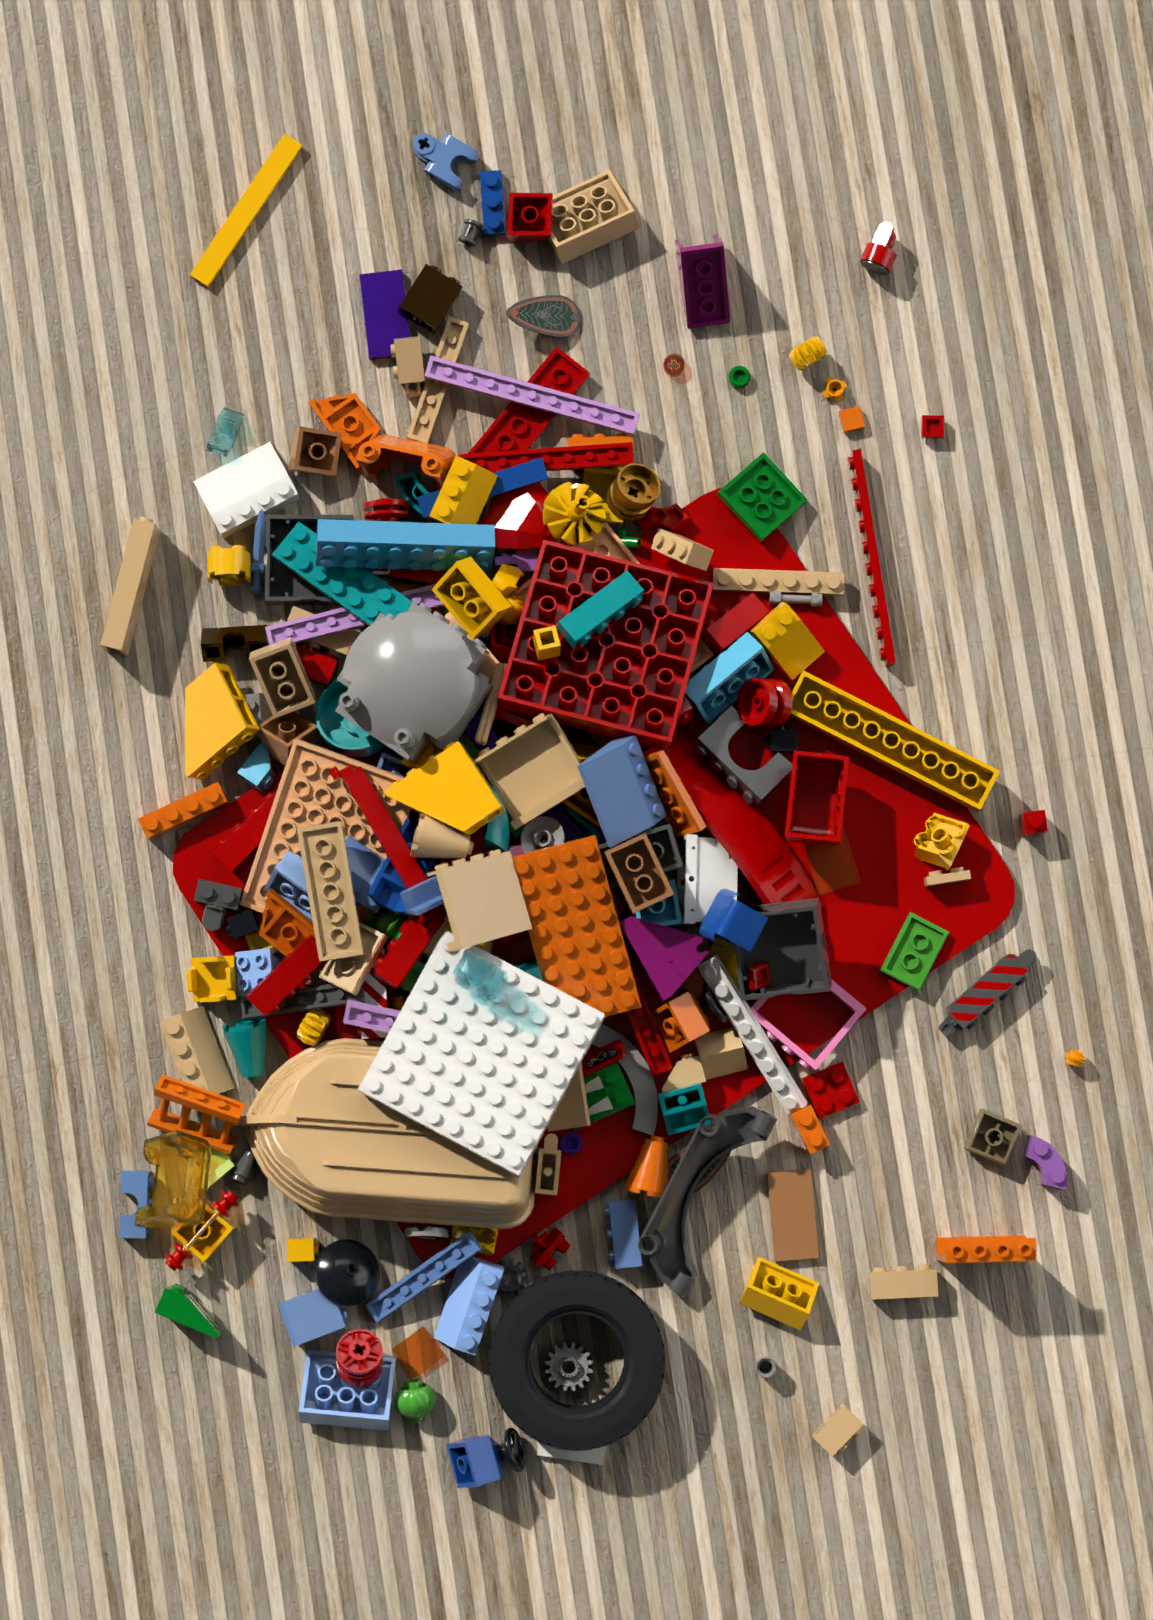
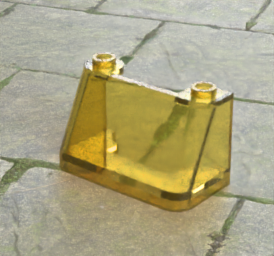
(179, 1180)

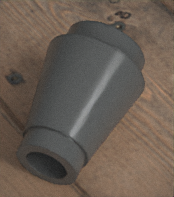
(244, 1169)

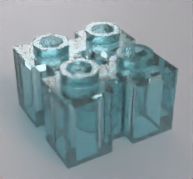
(480, 975)

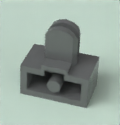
(217, 900)

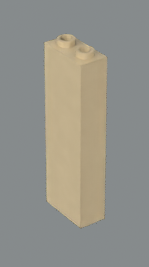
(130, 586)

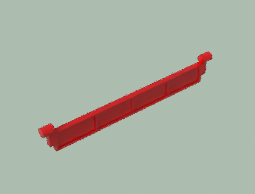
(386, 833)

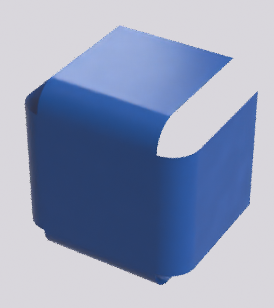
(732, 921)

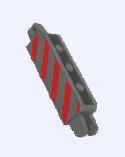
(985, 991)

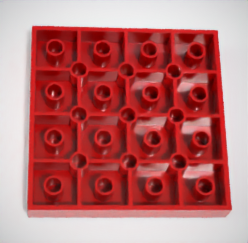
(626, 676)

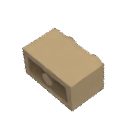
(838, 1430)

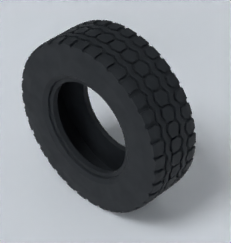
(581, 1425)

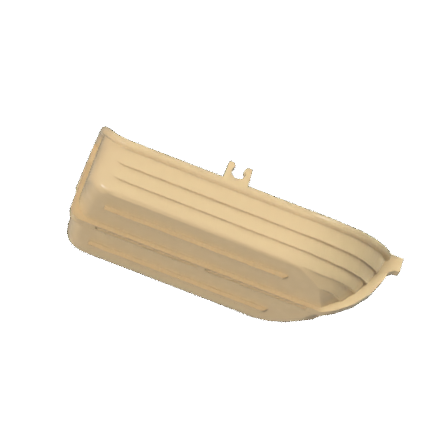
(365, 1161)

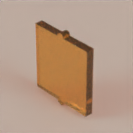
(418, 1352)

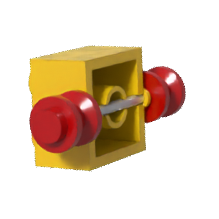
(205, 1237)

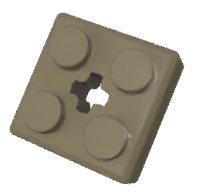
(1005, 1129)

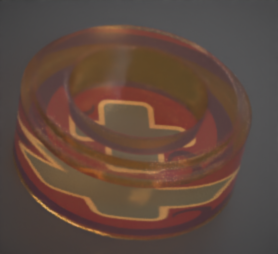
(674, 365)

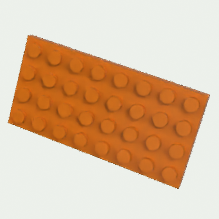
(577, 925)

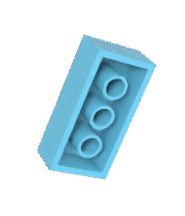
(720, 681)

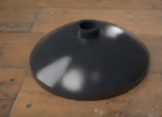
(338, 1282)

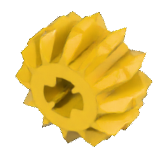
(808, 353)
(313, 1027)

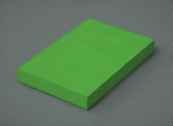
(914, 951)

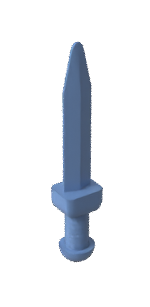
(258, 565)

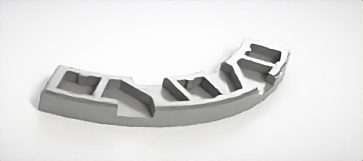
(640, 1078)

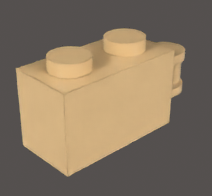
(409, 363)
(548, 1167)

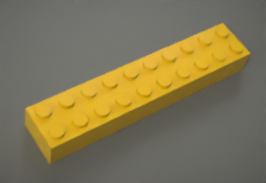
(892, 742)

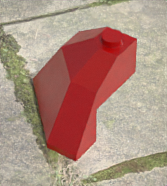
(519, 518)

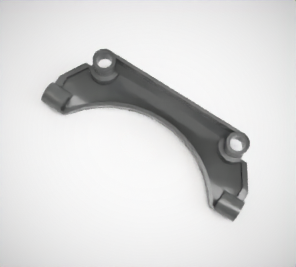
(669, 1220)

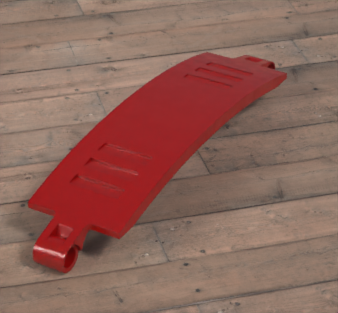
(739, 828)

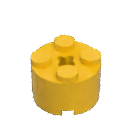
(228, 565)

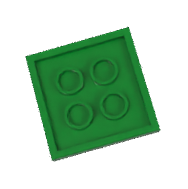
(761, 497)

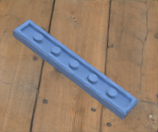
(423, 1276)

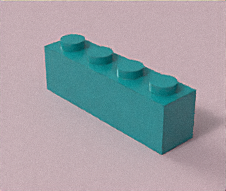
(600, 610)

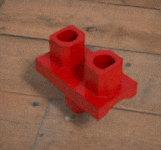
(546, 1245)

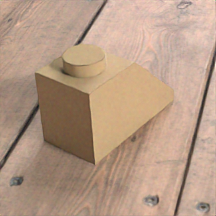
(685, 1073)

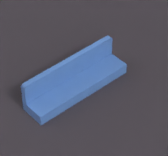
(422, 896)

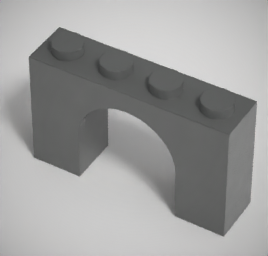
(751, 784)

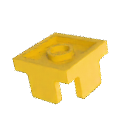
(213, 979)

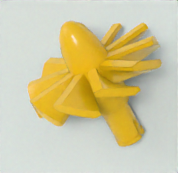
(568, 507)

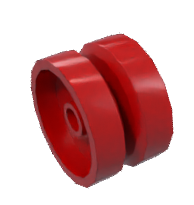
(764, 702)

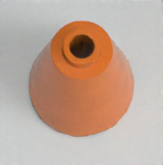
(650, 1169)

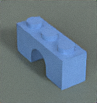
(138, 1184)

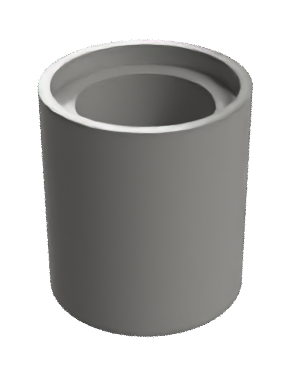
(772, 1370)

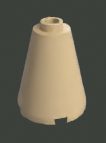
(439, 840)

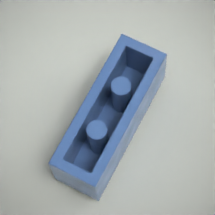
(623, 1233)

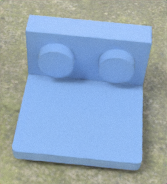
(254, 966)

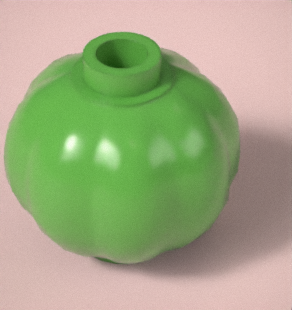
(415, 1400)

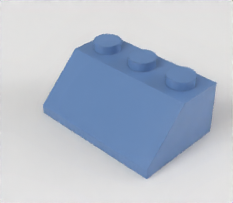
(364, 869)

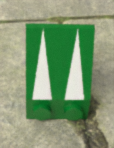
(606, 1093)
(186, 1310)

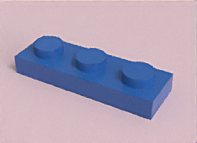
(492, 203)

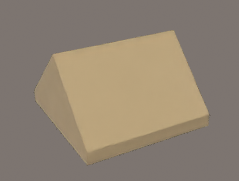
(721, 1053)

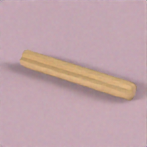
(490, 706)

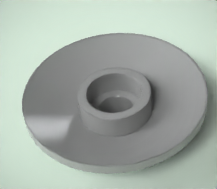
(539, 828)

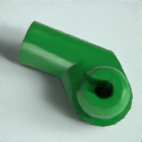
(628, 541)

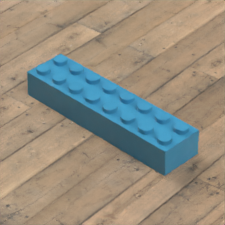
(402, 544)

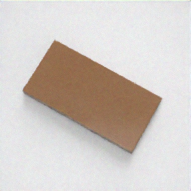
(792, 1215)

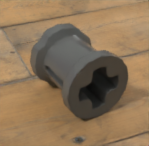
(475, 227)

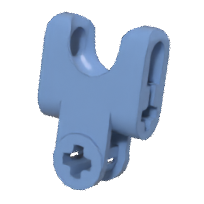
(441, 157)

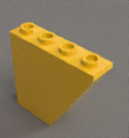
(214, 720)
(449, 790)

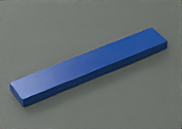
(507, 480)

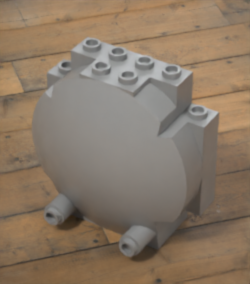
(413, 681)

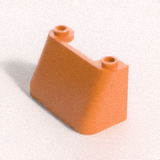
(381, 450)

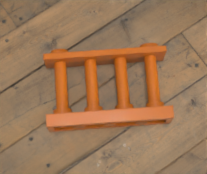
(201, 1100)

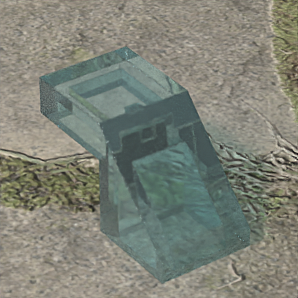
(225, 432)

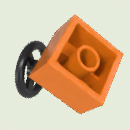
(686, 1018)

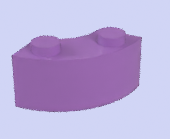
(1048, 1162)

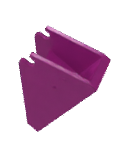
(703, 283)
(663, 952)

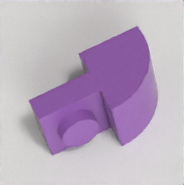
(524, 560)

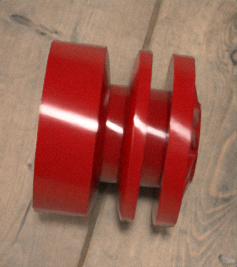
(386, 510)
(356, 1369)

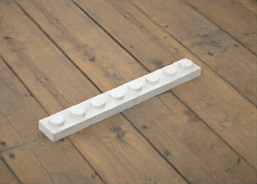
(752, 1034)

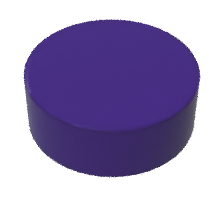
(571, 1143)

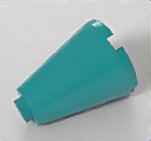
(247, 1045)

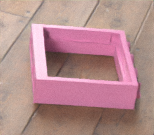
(791, 1048)

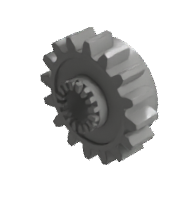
(564, 1354)

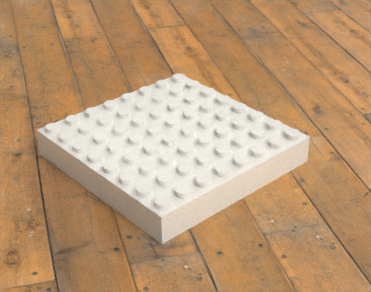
(481, 1067)

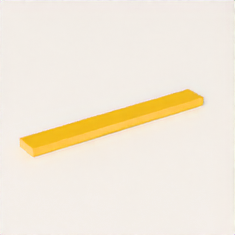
(246, 210)

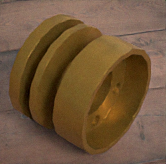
(633, 492)

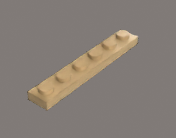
(434, 391)
(778, 580)

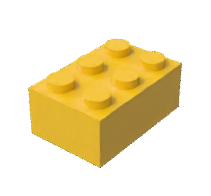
(471, 597)

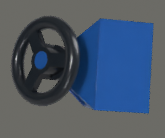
(481, 1459)

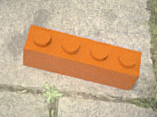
(183, 811)

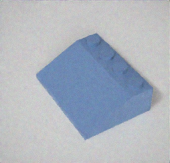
(621, 789)

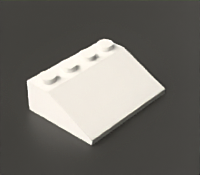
(244, 488)

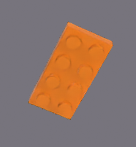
(676, 801)

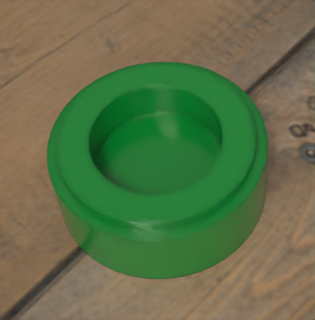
(739, 377)

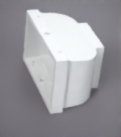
(705, 873)

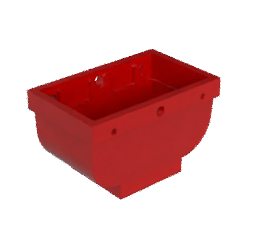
(816, 798)

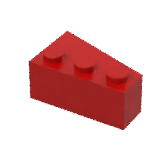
(733, 624)

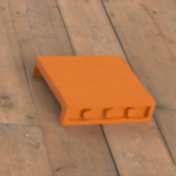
(985, 1249)

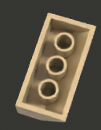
(197, 1051)

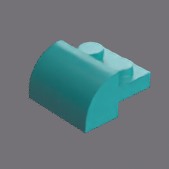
(683, 1108)

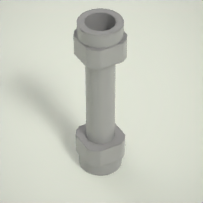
(814, 600)

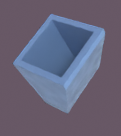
(311, 1317)

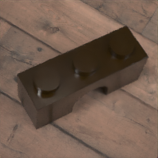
(219, 641)

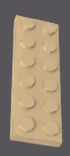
(330, 891)

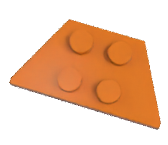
(350, 418)
(283, 924)

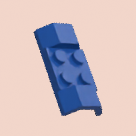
(388, 885)

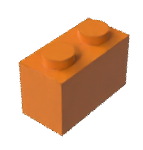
(809, 1129)

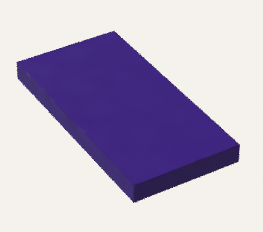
(381, 299)

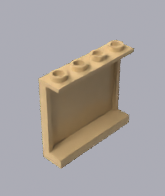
(532, 769)
(482, 899)

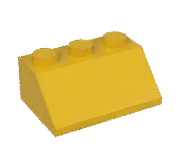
(463, 493)
(779, 1293)

